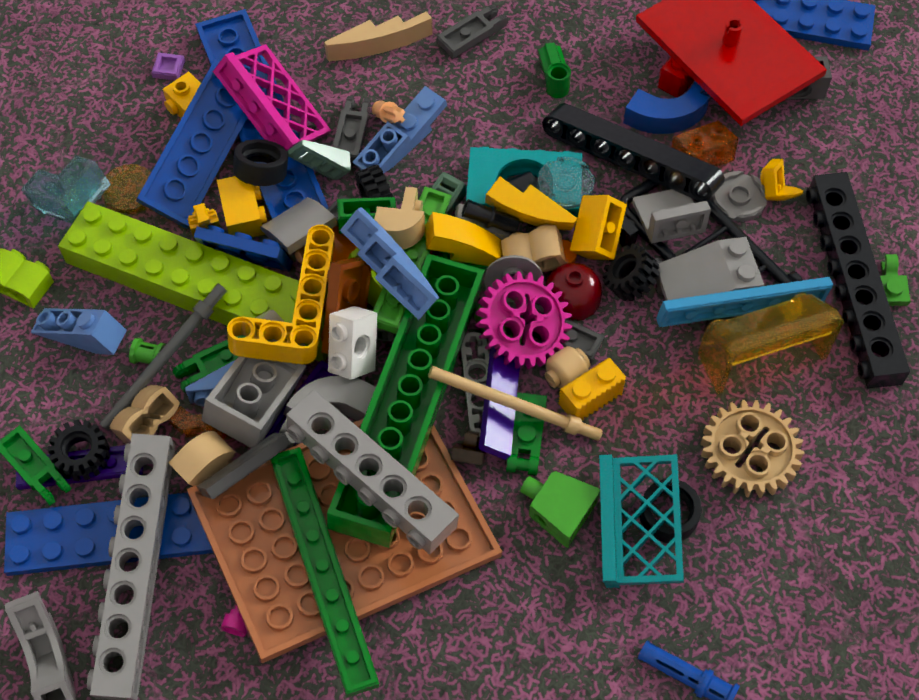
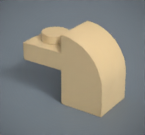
(404, 224)
(202, 458)

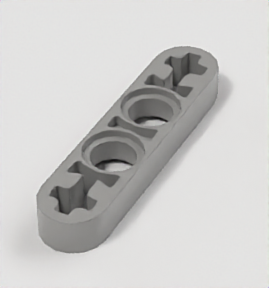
(480, 362)

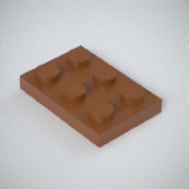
(347, 287)

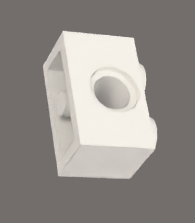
(352, 342)

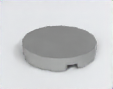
(744, 203)

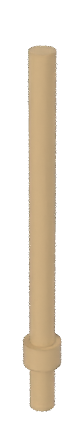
(569, 423)

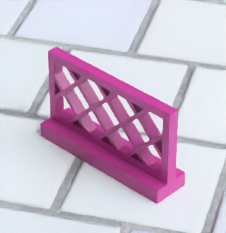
(261, 107)

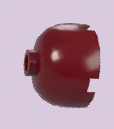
(579, 288)

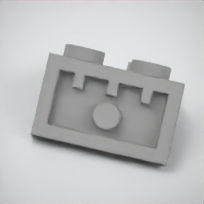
(671, 215)

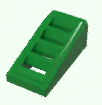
(347, 207)

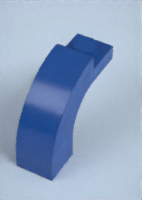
(666, 115)

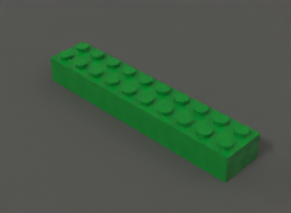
(405, 397)

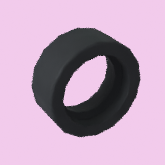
(260, 174)
(665, 532)

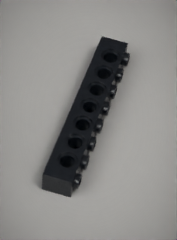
(837, 208)

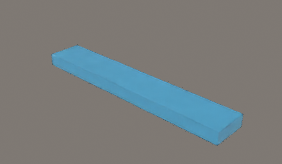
(737, 301)

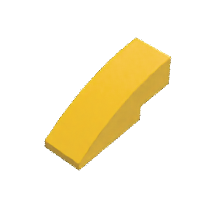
(530, 207)
(462, 240)

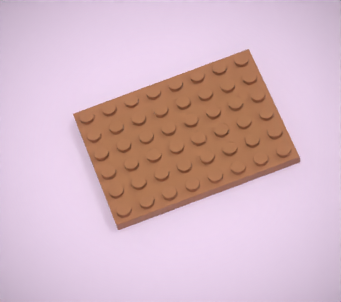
(266, 572)

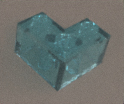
(66, 193)

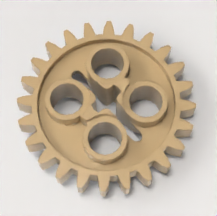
(728, 432)

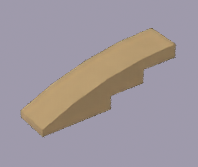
(371, 39)

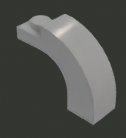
(346, 395)
(42, 648)

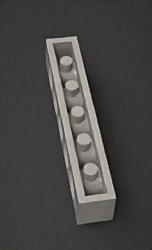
(317, 413)

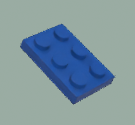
(242, 246)

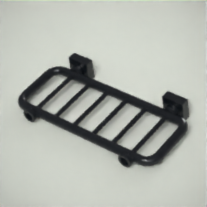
(632, 227)

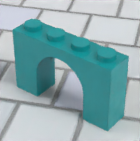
(490, 163)

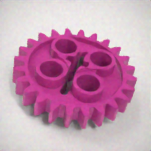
(499, 314)

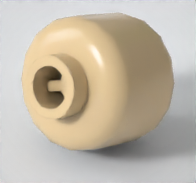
(566, 366)

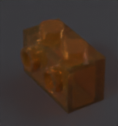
(709, 143)

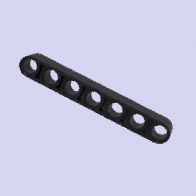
(634, 152)

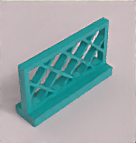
(612, 520)

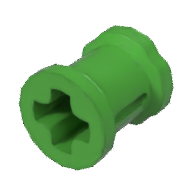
(143, 351)

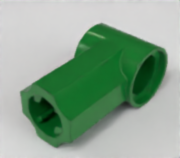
(555, 70)

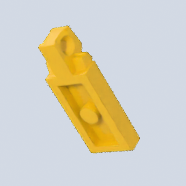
(202, 217)

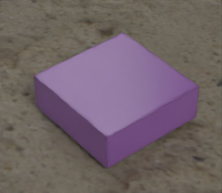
(168, 66)

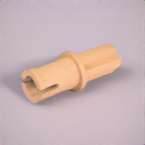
(388, 112)

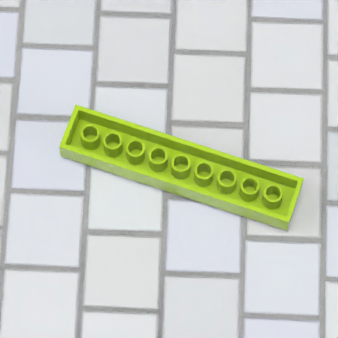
(175, 267)

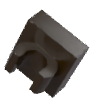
(468, 451)

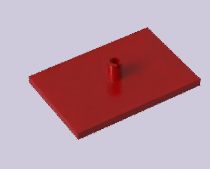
(732, 52)

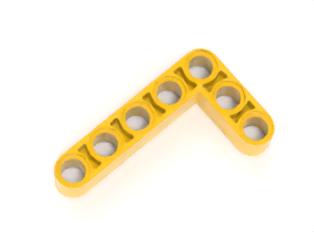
(317, 254)

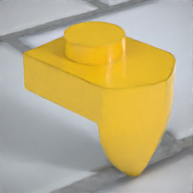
(774, 182)

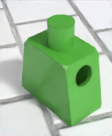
(560, 504)

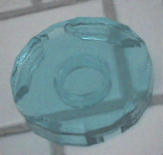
(566, 181)

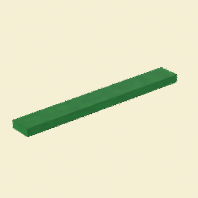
(324, 573)

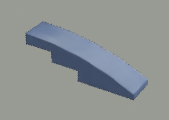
(390, 262)

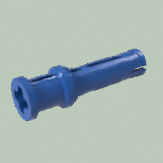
(703, 682)

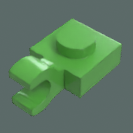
(894, 285)

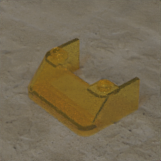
(766, 332)

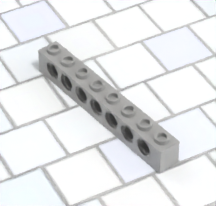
(126, 682)

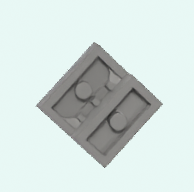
(292, 226)

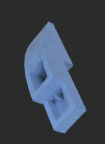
(398, 139)

